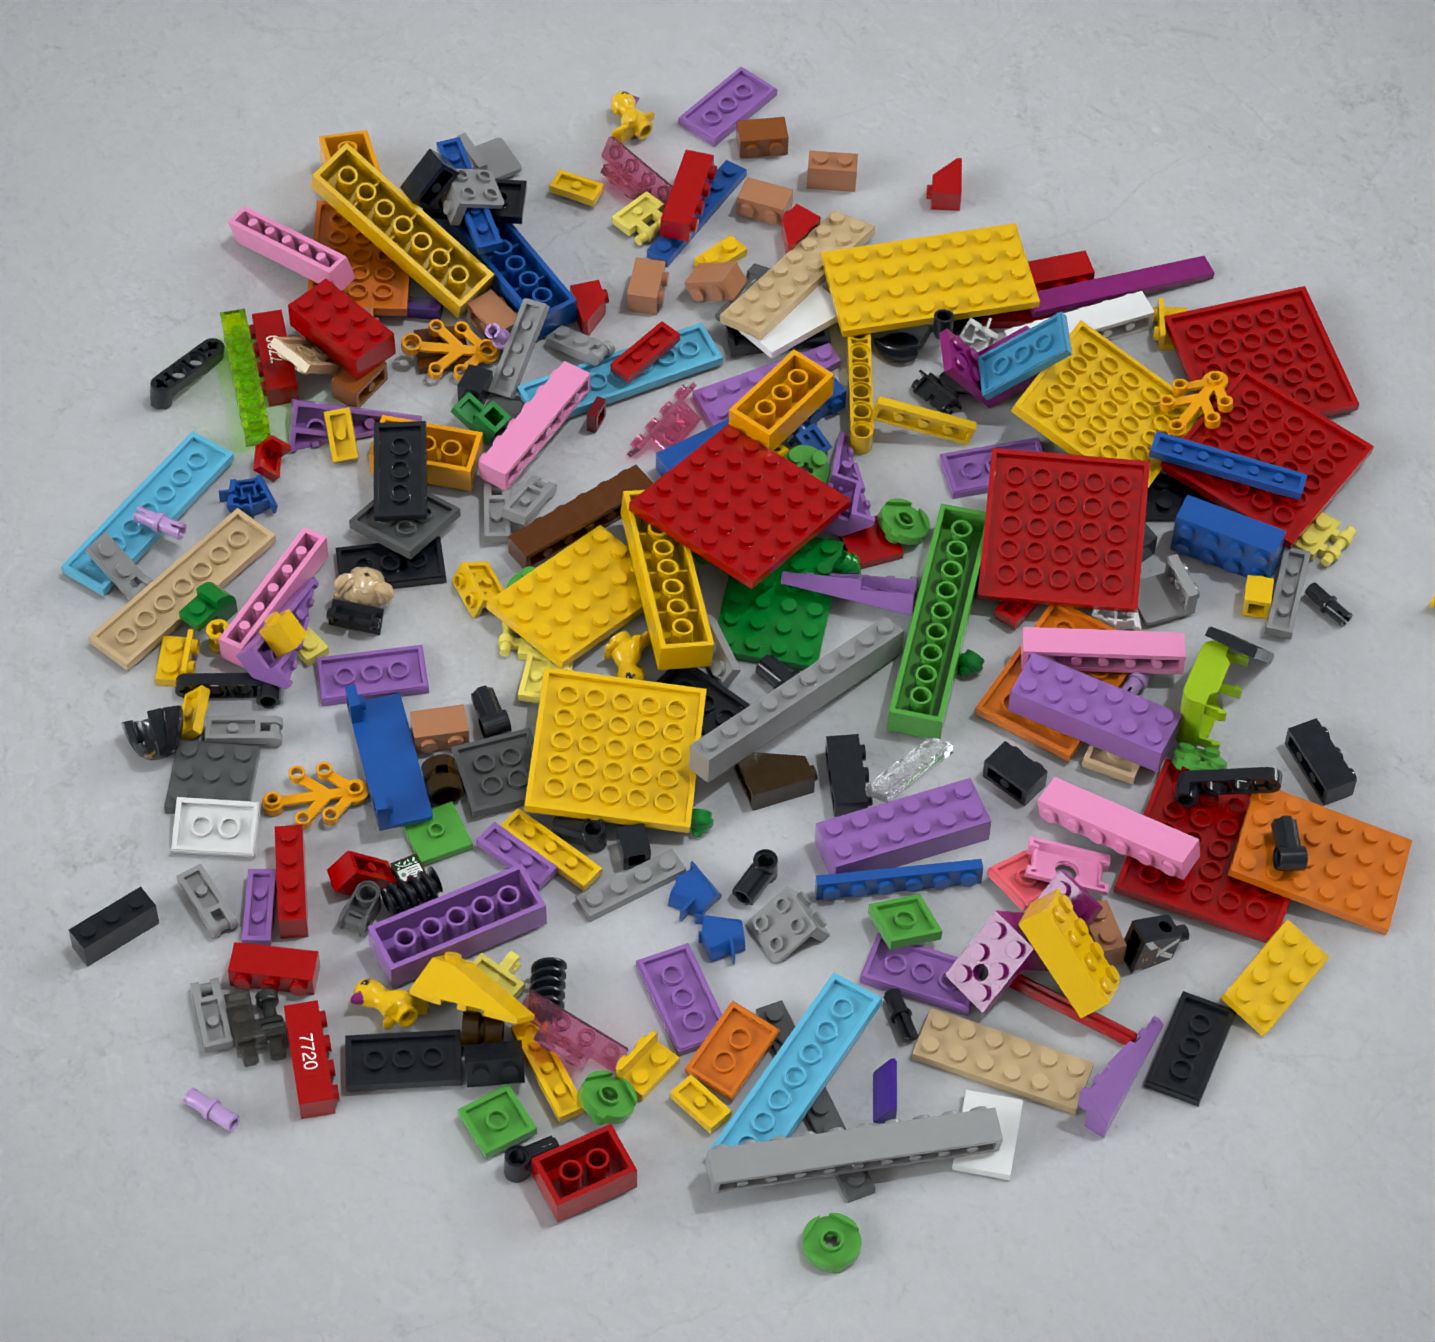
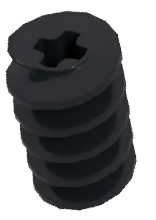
(411, 891)
(548, 979)

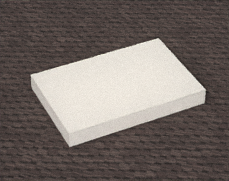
(215, 827)
(997, 1163)

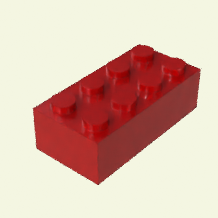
(342, 329)

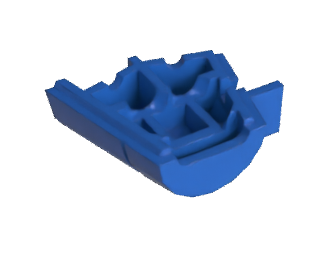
(249, 496)
(693, 893)
(721, 936)

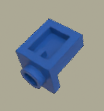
(810, 436)

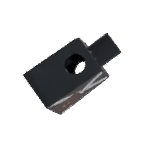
(1152, 941)

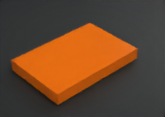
(732, 1051)

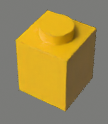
(1257, 597)
(282, 632)

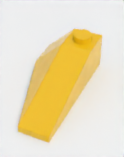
(462, 982)

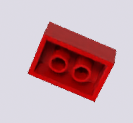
(584, 1172)

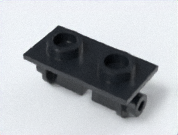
(930, 386)
(355, 616)

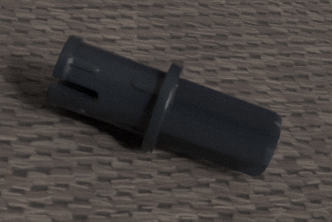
(1328, 604)
(900, 1015)

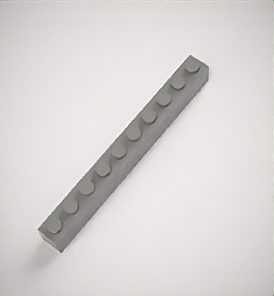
(795, 699)
(853, 1149)

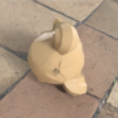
(364, 587)

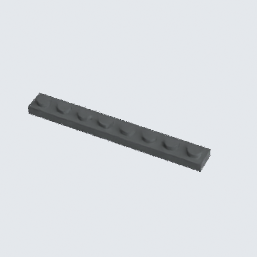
(823, 1113)

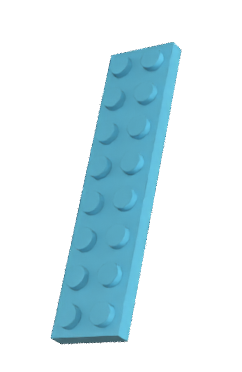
(689, 356)
(166, 490)
(803, 1063)

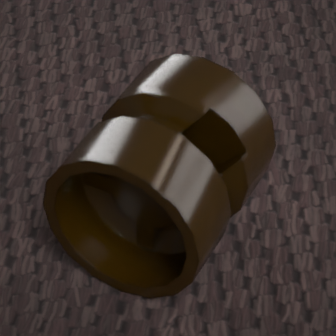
(442, 779)
(480, 1029)

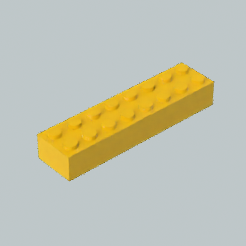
(401, 230)
(668, 593)

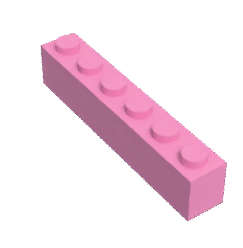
(290, 248)
(534, 425)
(290, 572)
(1107, 649)
(1119, 828)

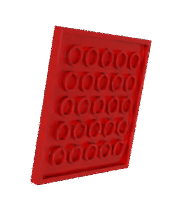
(1271, 337)
(1280, 432)
(740, 505)
(1064, 530)
(1207, 889)

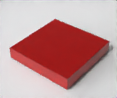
(872, 546)

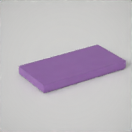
(732, 100)
(969, 469)
(373, 673)
(917, 973)
(680, 996)

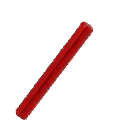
(1061, 1004)

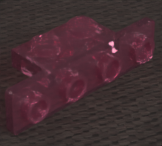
(631, 173)
(672, 425)
(571, 1036)

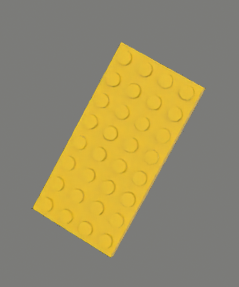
(913, 278)

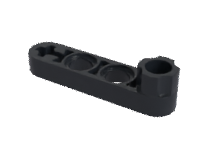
(165, 385)
(265, 693)
(1198, 783)

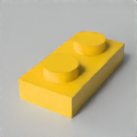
(576, 188)
(724, 251)
(341, 435)
(194, 709)
(700, 1104)

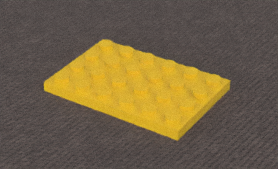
(573, 598)

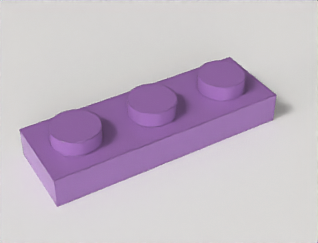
(512, 851)
(259, 906)

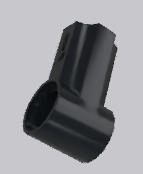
(774, 671)
(491, 717)
(581, 832)
(1288, 852)
(756, 877)
(523, 1155)

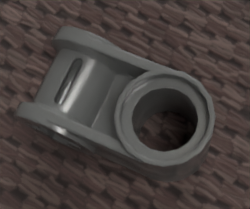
(361, 913)

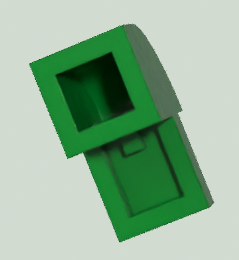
(477, 417)
(208, 605)

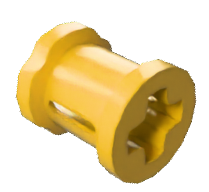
(214, 631)

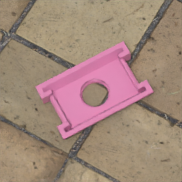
(1086, 863)

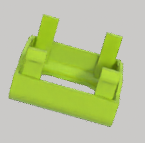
(1201, 691)

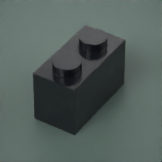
(429, 180)
(1015, 773)
(494, 1063)

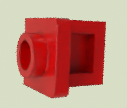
(268, 457)

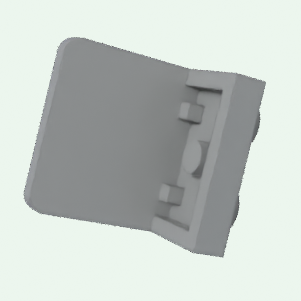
(491, 156)
(470, 190)
(1167, 594)
(787, 924)

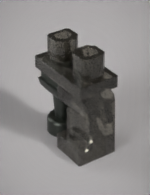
(256, 1035)

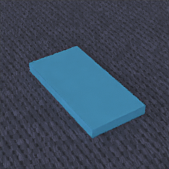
(1024, 355)

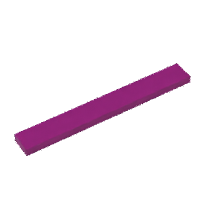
(1118, 285)

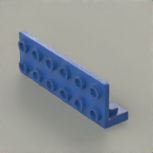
(388, 760)

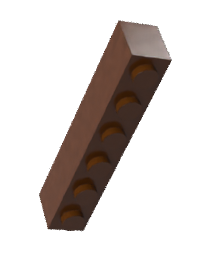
(573, 520)

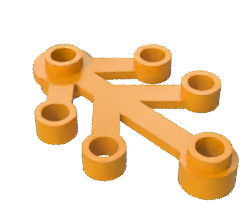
(452, 347)
(1212, 383)
(319, 796)

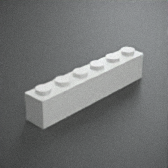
(1111, 317)

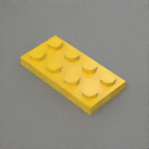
(1274, 977)

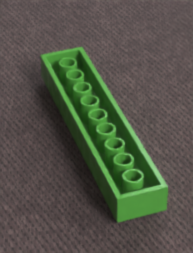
(938, 624)

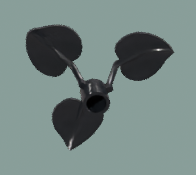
(904, 346)

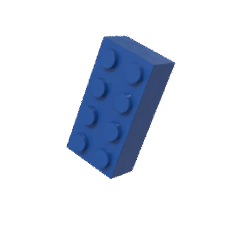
(1227, 539)

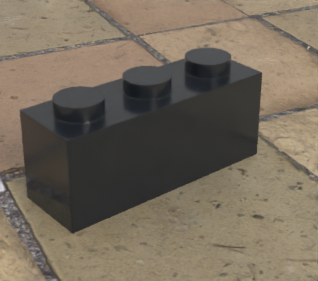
(1320, 761)
(847, 774)
(114, 926)

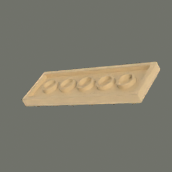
(1002, 1060)

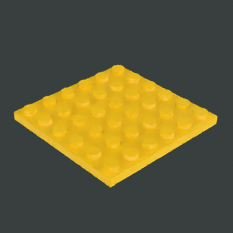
(1099, 402)
(615, 750)

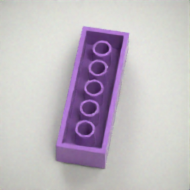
(1094, 712)
(904, 829)
(458, 923)

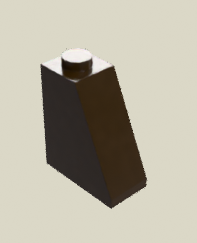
(775, 778)

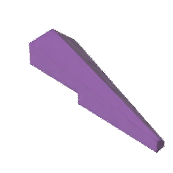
(308, 424)
(847, 480)
(877, 591)
(258, 656)
(1113, 1084)

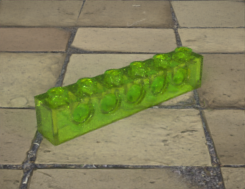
(245, 376)

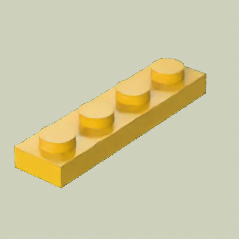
(923, 420)
(569, 861)
(549, 1074)

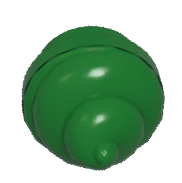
(848, 563)
(970, 663)
(701, 822)

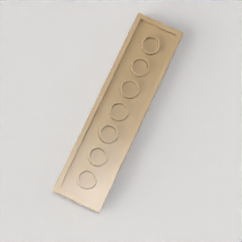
(793, 276)
(155, 610)

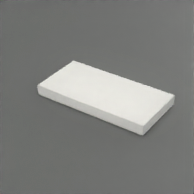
(807, 319)

